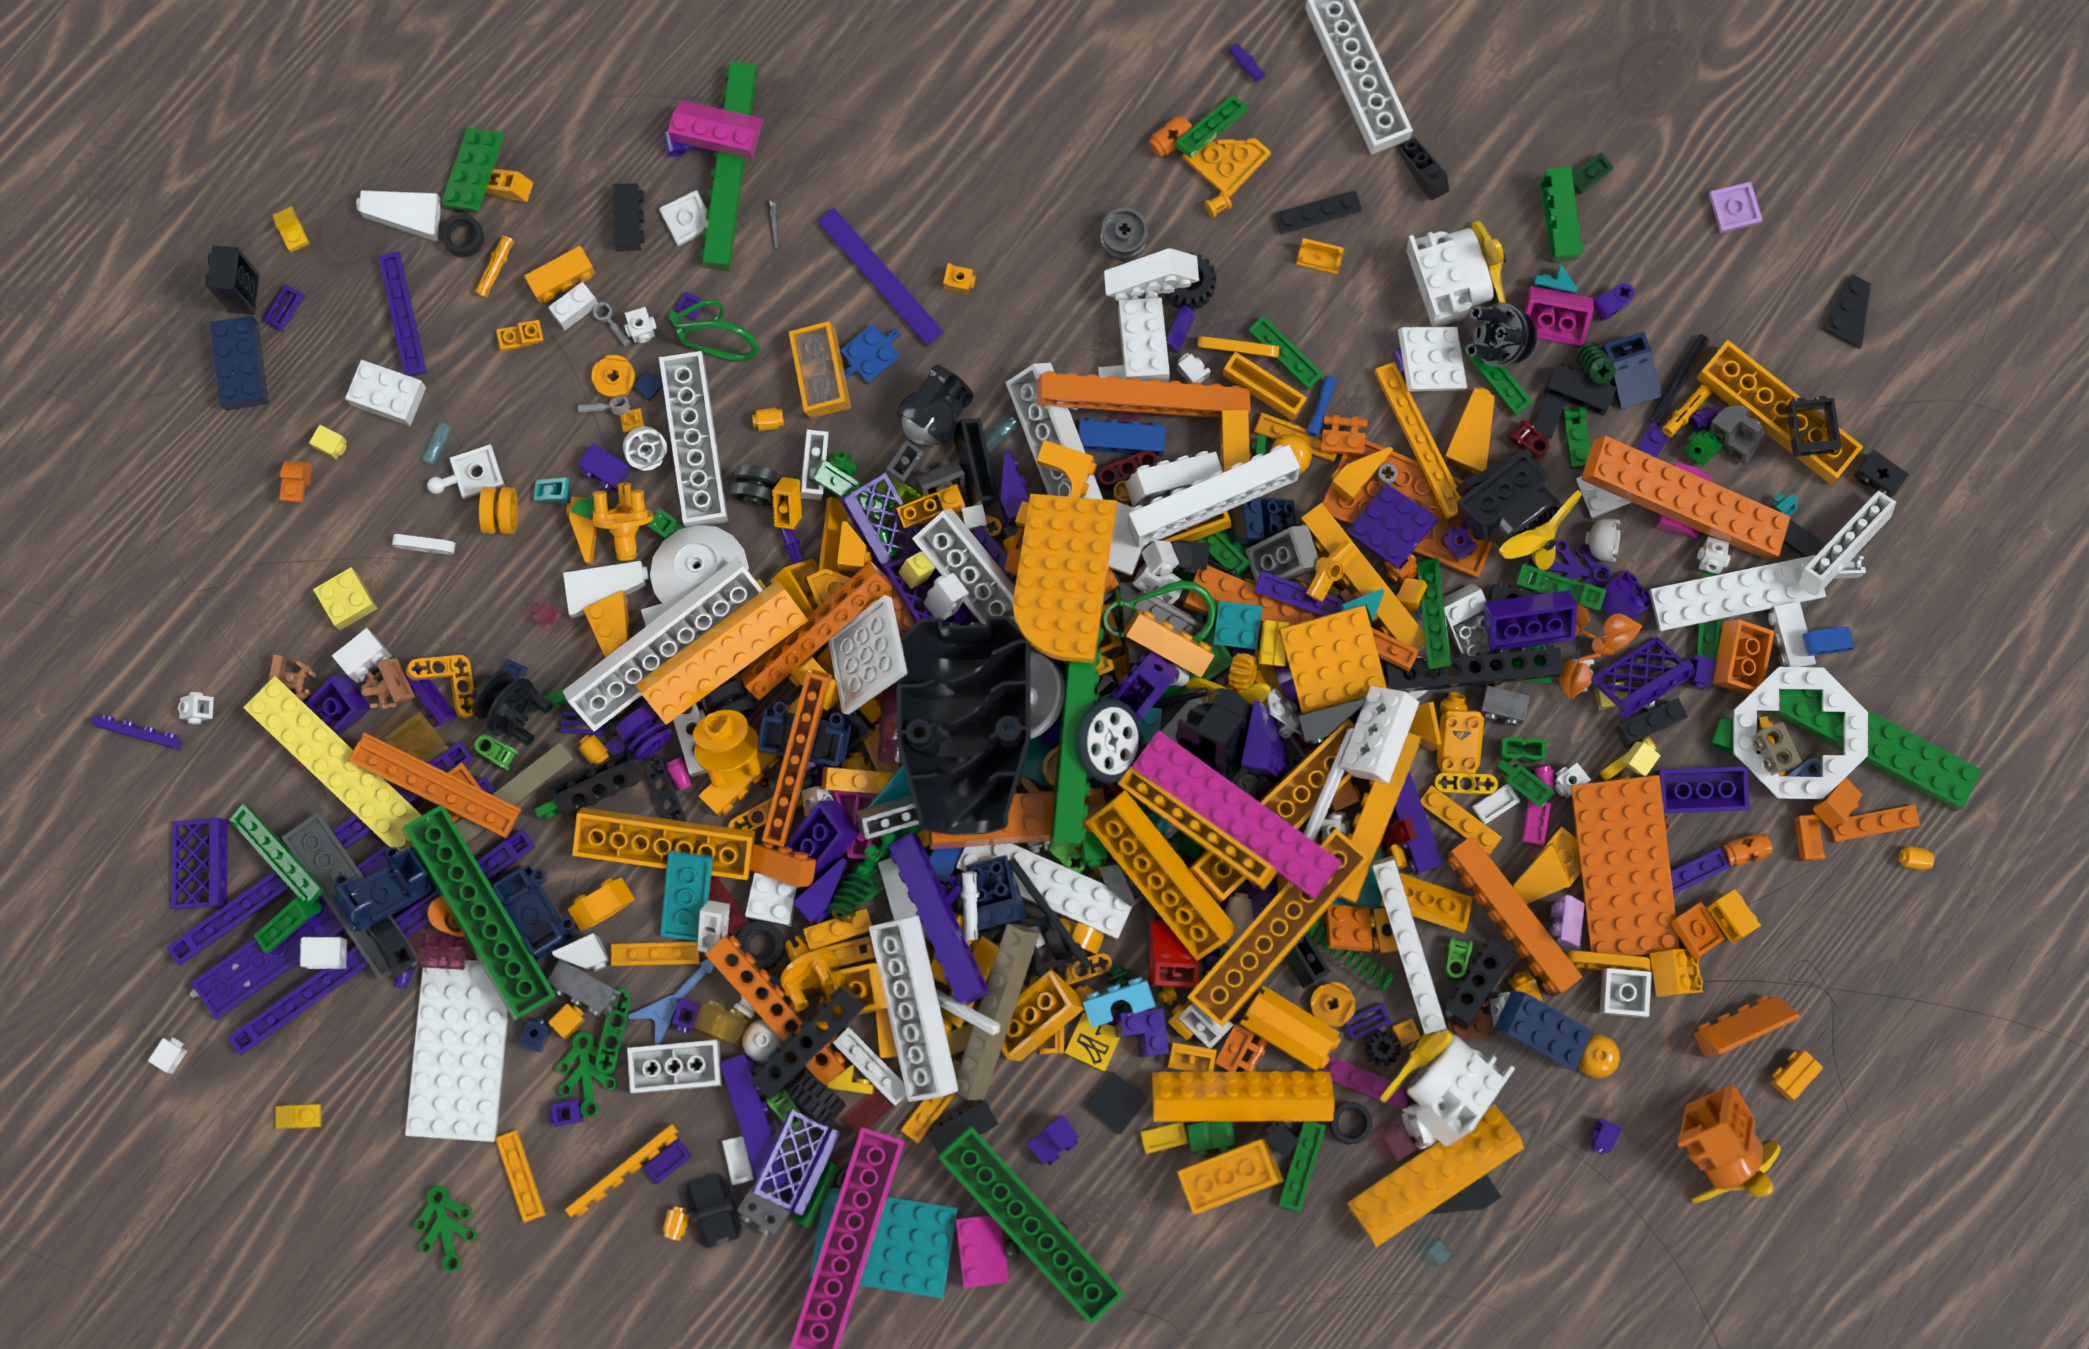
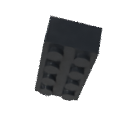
(232, 279)

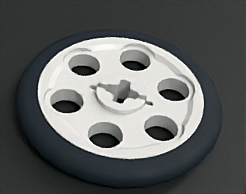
(1087, 737)

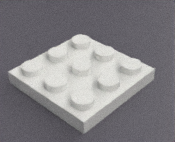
(1432, 359)

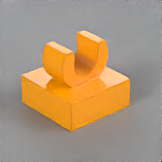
(631, 420)

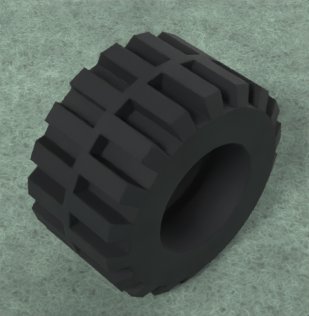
(1201, 295)
(816, 1098)

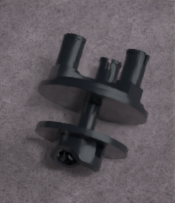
(1502, 335)
(506, 705)

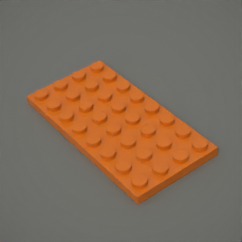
(1414, 485)
(1625, 866)

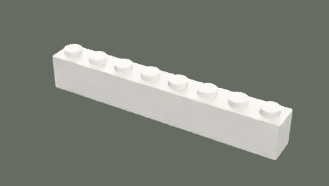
(1409, 944)

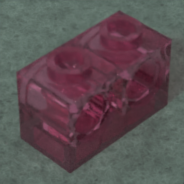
(443, 951)

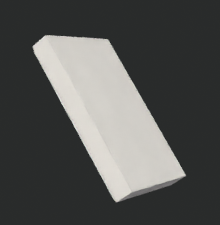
(1124, 546)

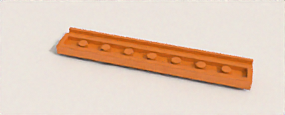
(435, 785)

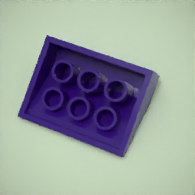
(1265, 747)

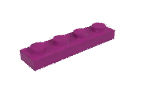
(1365, 1082)

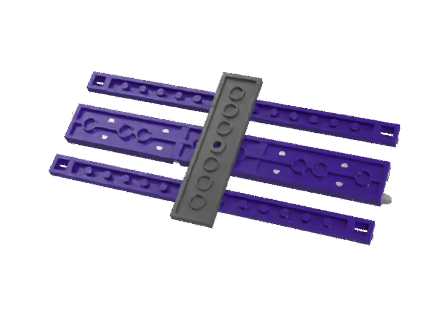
(325, 857)

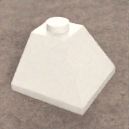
(584, 953)

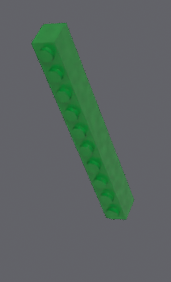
(728, 174)

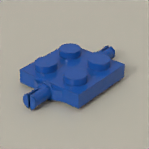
(870, 353)

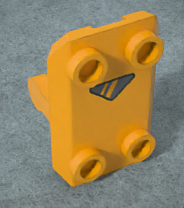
(1461, 741)

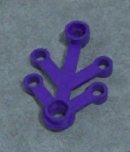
(1574, 568)

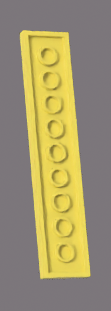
(328, 759)

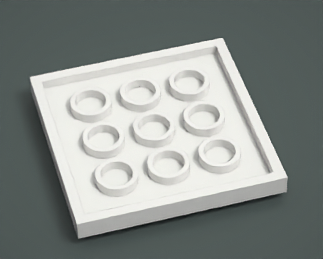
(867, 655)

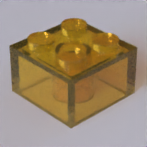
(418, 739)
(720, 1023)

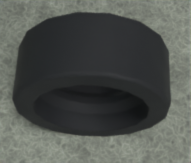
(459, 220)
(1367, 1123)

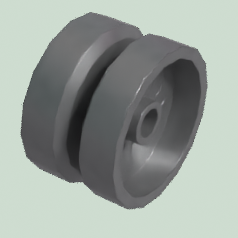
(1126, 222)

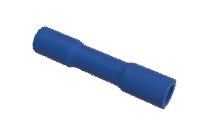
(1317, 418)

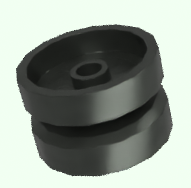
(754, 485)

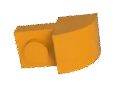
(1088, 938)

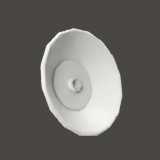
(674, 560)

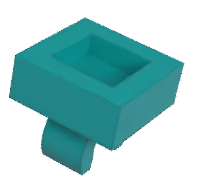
(1786, 505)

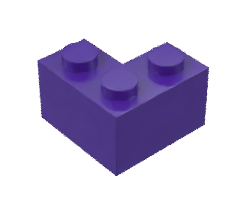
(1148, 1027)
(1053, 1140)

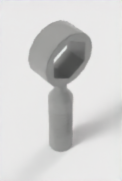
(613, 326)
(618, 410)

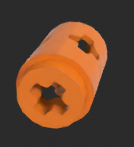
(1159, 141)
(1757, 845)

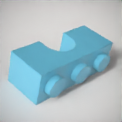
(1136, 993)

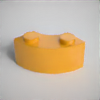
(798, 676)
(600, 904)

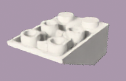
(1466, 619)

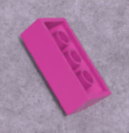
(715, 129)

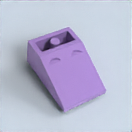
(1566, 921)

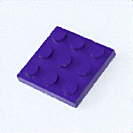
(1392, 526)

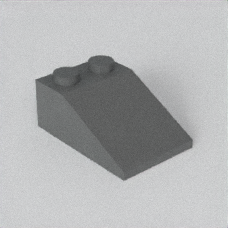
(940, 478)
(1323, 721)

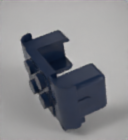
(830, 740)
(383, 891)
(533, 912)

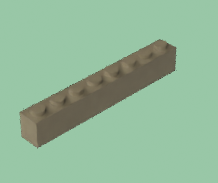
(1004, 988)

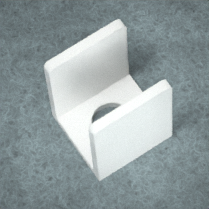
(323, 952)

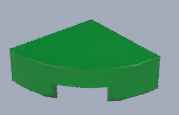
(584, 508)

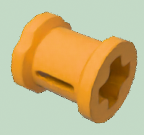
(1218, 204)

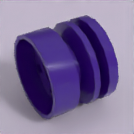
(646, 735)

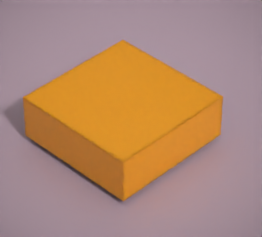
(1406, 1032)

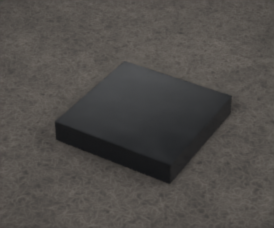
(1116, 1103)

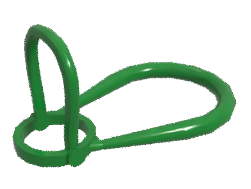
(1187, 585)

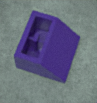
(1626, 596)

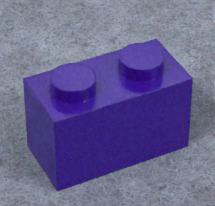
(604, 467)

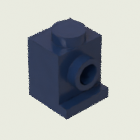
(537, 1043)

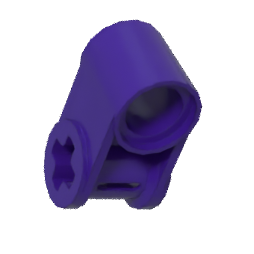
(1611, 302)

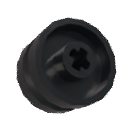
(730, 698)

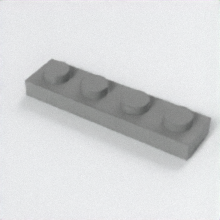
(1168, 612)

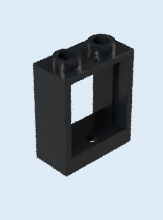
(1833, 444)
(859, 720)
(1058, 947)

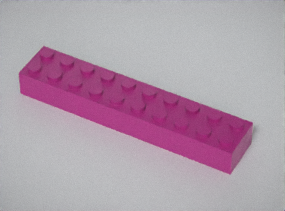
(1237, 814)
(848, 1241)

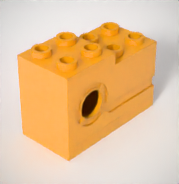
(1230, 1176)

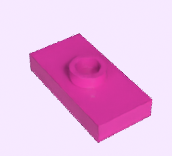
(1535, 824)

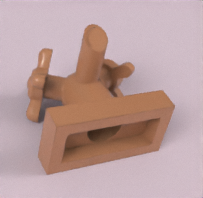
(290, 679)
(393, 683)

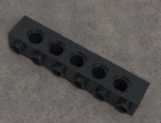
(770, 1082)

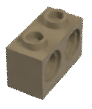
(1783, 747)

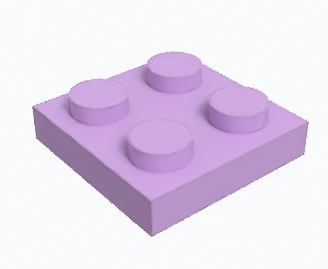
(1735, 207)

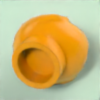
(1454, 701)

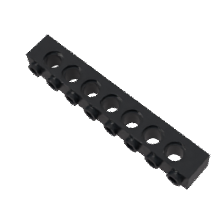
(1551, 668)

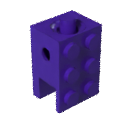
(1149, 679)

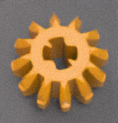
(1242, 671)

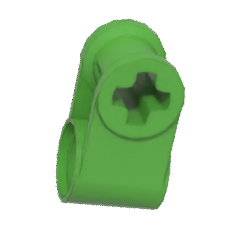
(499, 754)
(1065, 854)
(1457, 953)
(784, 1105)

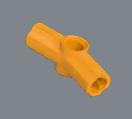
(1331, 570)

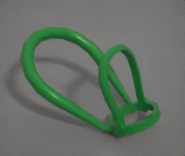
(715, 323)

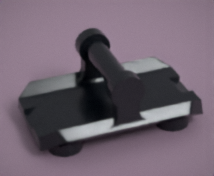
(713, 1211)

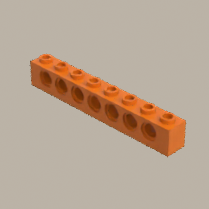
(820, 627)
(762, 1005)

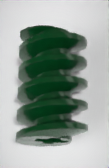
(1595, 362)
(847, 897)
(1118, 976)

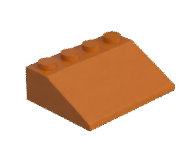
(1743, 1026)

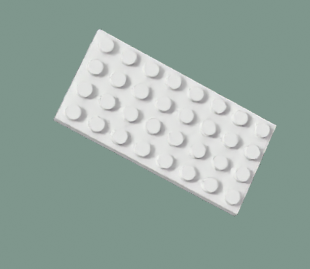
(457, 1056)

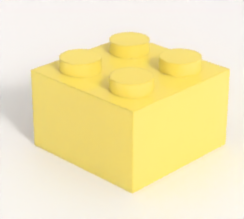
(345, 598)

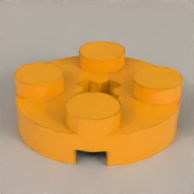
(606, 367)
(1327, 993)

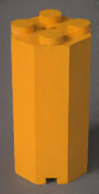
(1290, 1029)

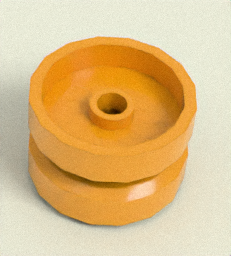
(498, 510)

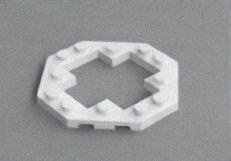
(1834, 699)

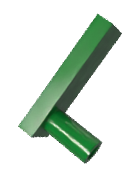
(285, 923)

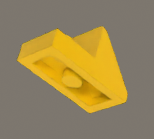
(290, 229)
(844, 1083)
(298, 1116)

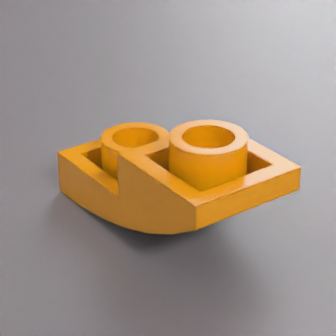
(519, 336)

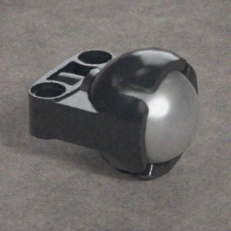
(932, 411)

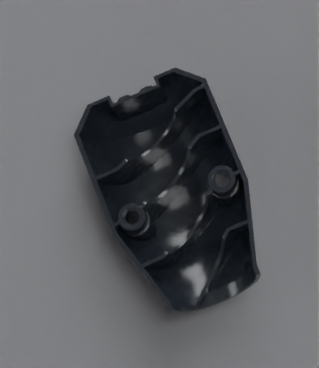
(973, 710)

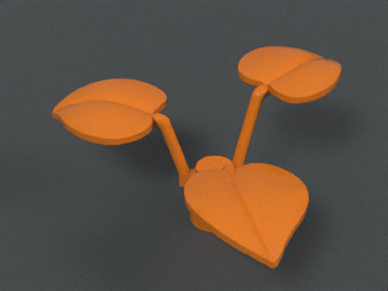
(1619, 633)

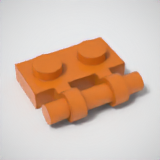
(1341, 441)
(1235, 1048)

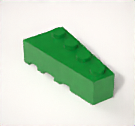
(1561, 214)

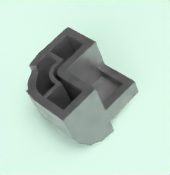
(1738, 433)

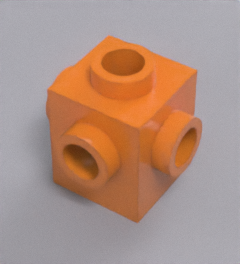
(1406, 570)

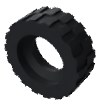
(775, 936)

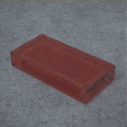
(869, 1112)

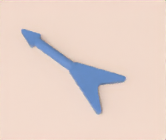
(664, 1009)

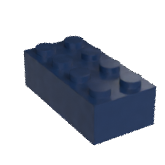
(239, 363)
(1543, 1030)

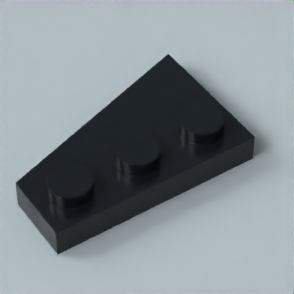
(1850, 312)

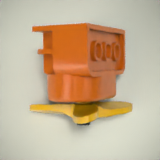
(1724, 1144)

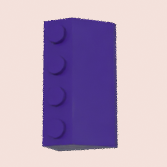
(1530, 620)
(1704, 789)

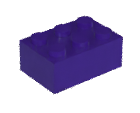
(824, 835)

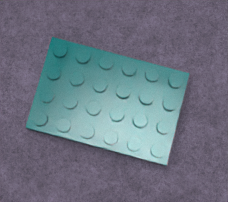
(908, 1248)

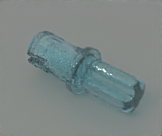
(1001, 433)
(436, 443)

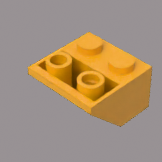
(1675, 973)

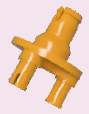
(622, 520)
(808, 973)

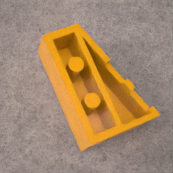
(610, 621)

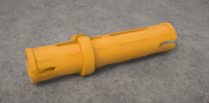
(498, 258)
(1671, 427)

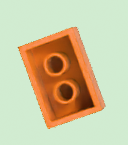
(1742, 656)

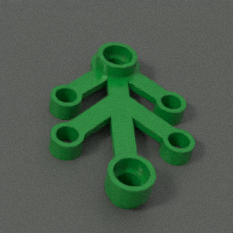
(877, 855)
(585, 1071)
(443, 1225)

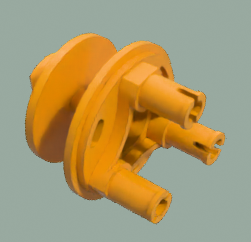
(725, 744)

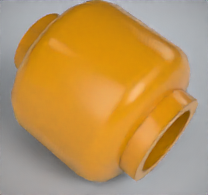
(857, 762)

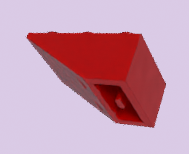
(1169, 960)

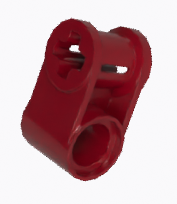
(1528, 439)

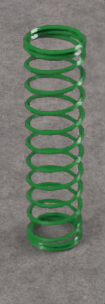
(1388, 979)

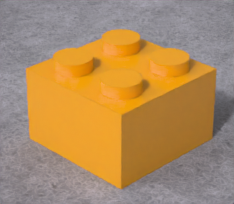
(866, 983)

